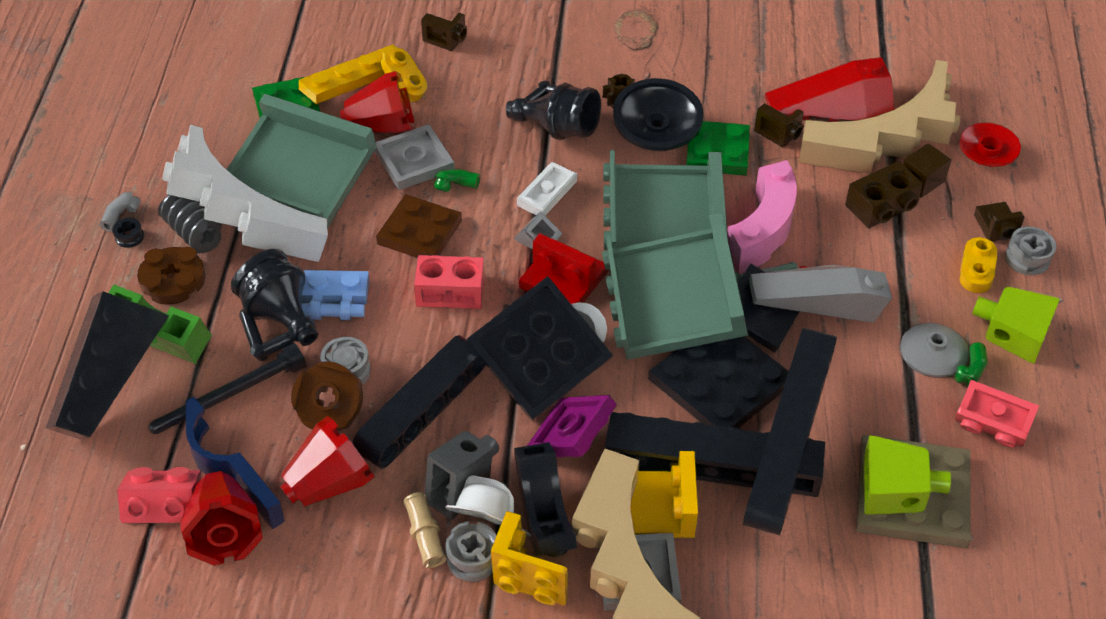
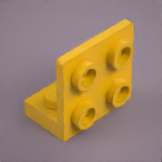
(667, 500)
(523, 573)

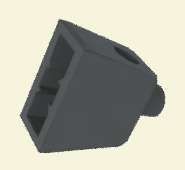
(453, 464)

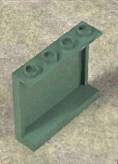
(303, 157)
(660, 200)
(674, 292)

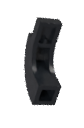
(543, 500)

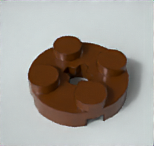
(159, 263)
(317, 379)

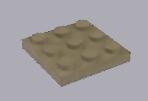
(945, 516)

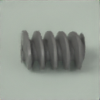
(188, 221)

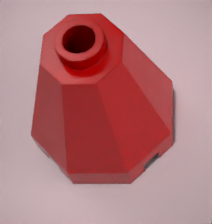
(381, 106)
(324, 466)
(220, 520)

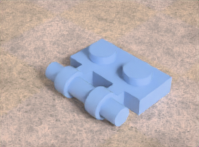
(335, 294)

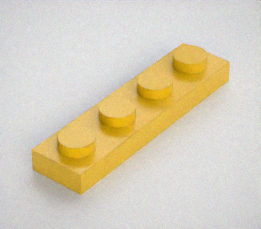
(343, 77)

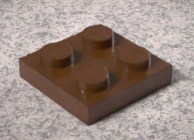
(419, 227)

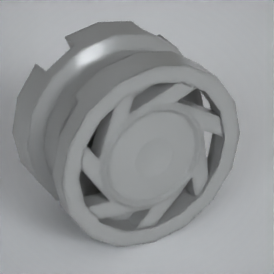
(1030, 249)
(349, 353)
(470, 551)

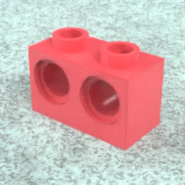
(449, 281)

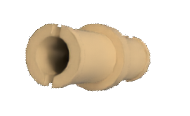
(424, 530)

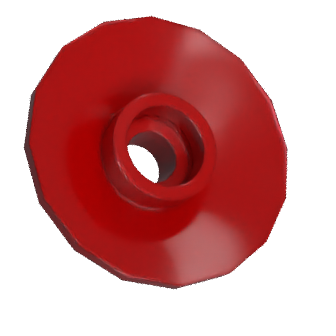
(990, 144)

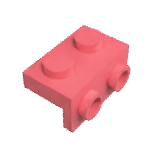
(996, 414)
(156, 495)

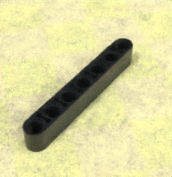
(790, 432)

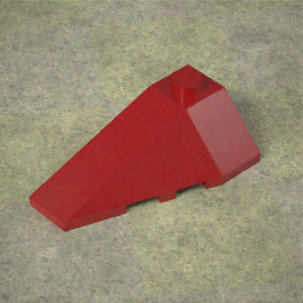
(844, 92)

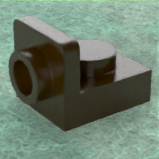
(443, 32)
(778, 126)
(998, 220)

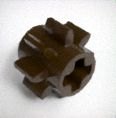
(615, 86)

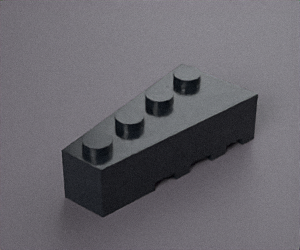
(102, 360)

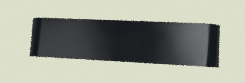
(418, 403)

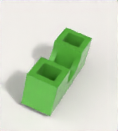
(181, 334)

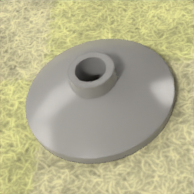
(934, 350)

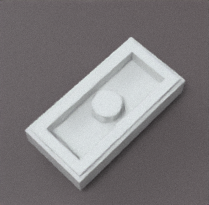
(547, 189)

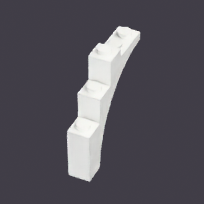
(226, 200)

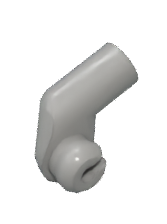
(116, 207)

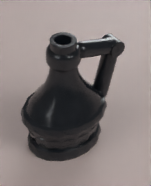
(559, 109)
(272, 291)

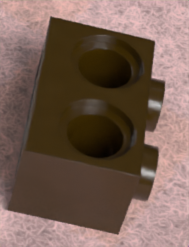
(883, 194)

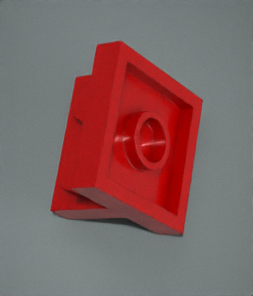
(567, 267)

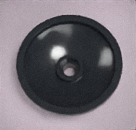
(658, 114)

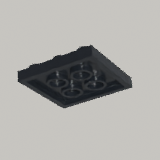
(539, 348)
(721, 381)

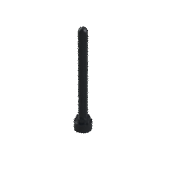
(289, 360)

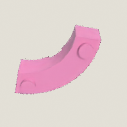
(770, 224)

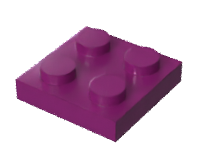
(574, 424)

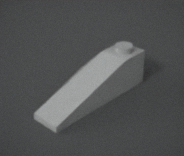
(824, 291)

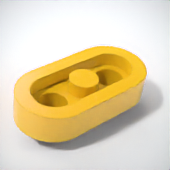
(400, 60)
(978, 265)

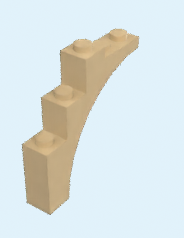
(894, 133)
(606, 523)

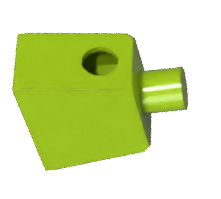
(1018, 320)
(899, 477)

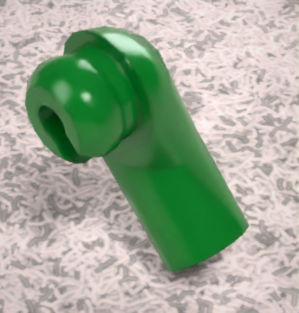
(456, 176)
(977, 364)

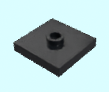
(764, 323)

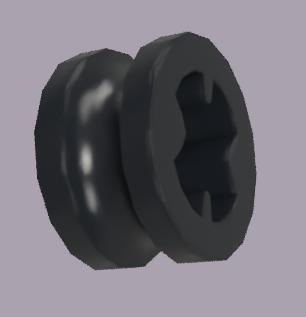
(124, 225)

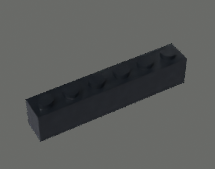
(720, 452)

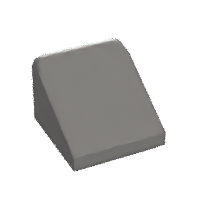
(537, 225)

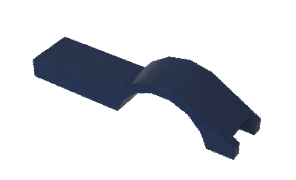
(234, 465)

